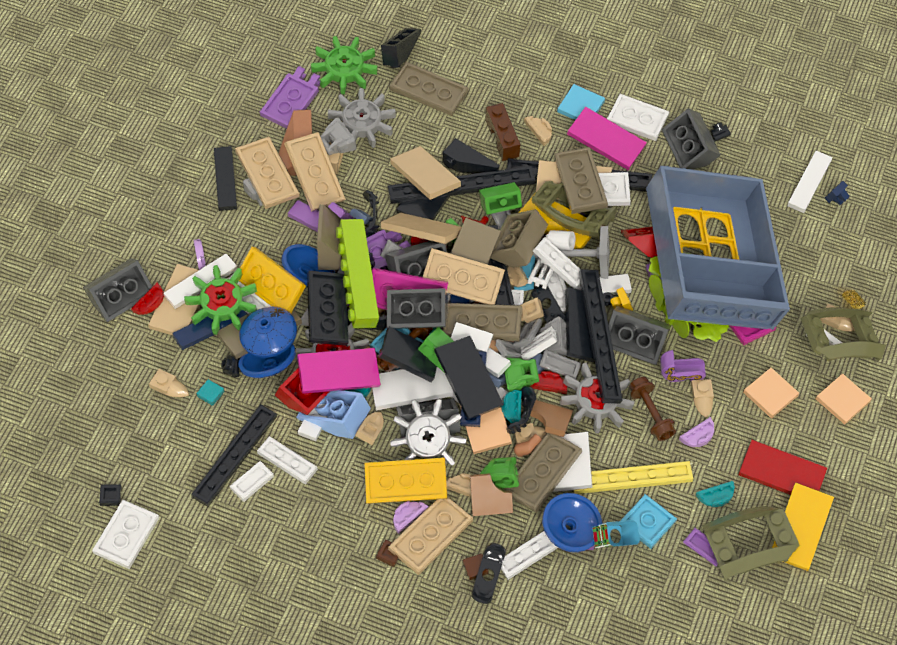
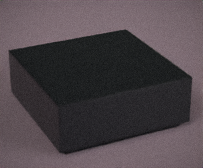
(110, 495)

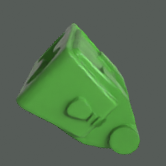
(517, 375)
(503, 472)

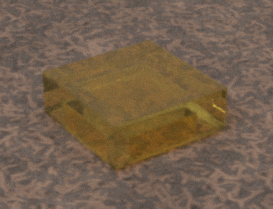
(854, 299)

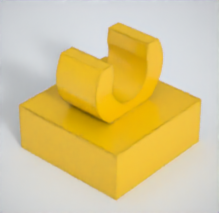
(622, 300)

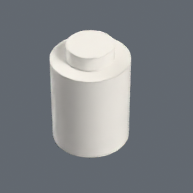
(562, 239)

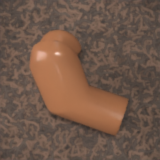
(528, 446)

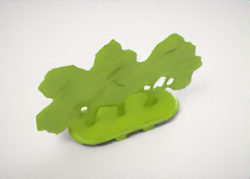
(707, 331)

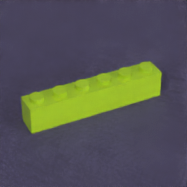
(358, 273)

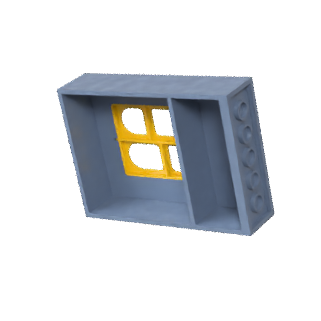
(708, 288)

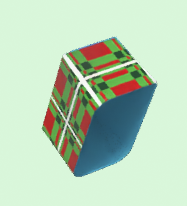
(628, 531)

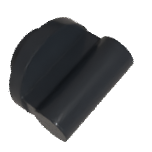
(719, 131)
(231, 366)

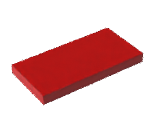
(780, 469)

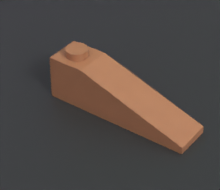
(299, 126)

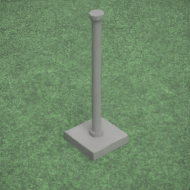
(602, 252)

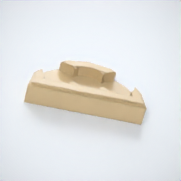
(540, 128)
(517, 276)
(460, 484)

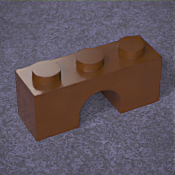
(500, 124)

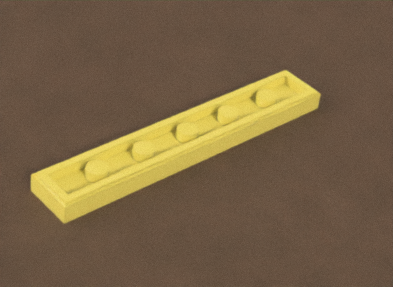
(639, 477)

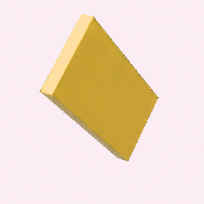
(581, 240)
(272, 281)
(405, 480)
(807, 515)

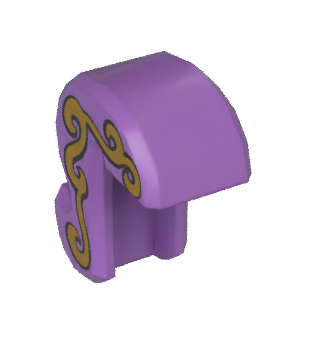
(681, 369)

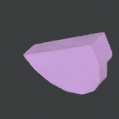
(199, 253)
(699, 435)
(407, 514)

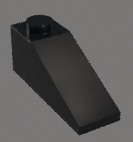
(399, 47)
(466, 159)

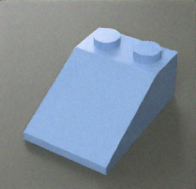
(344, 413)

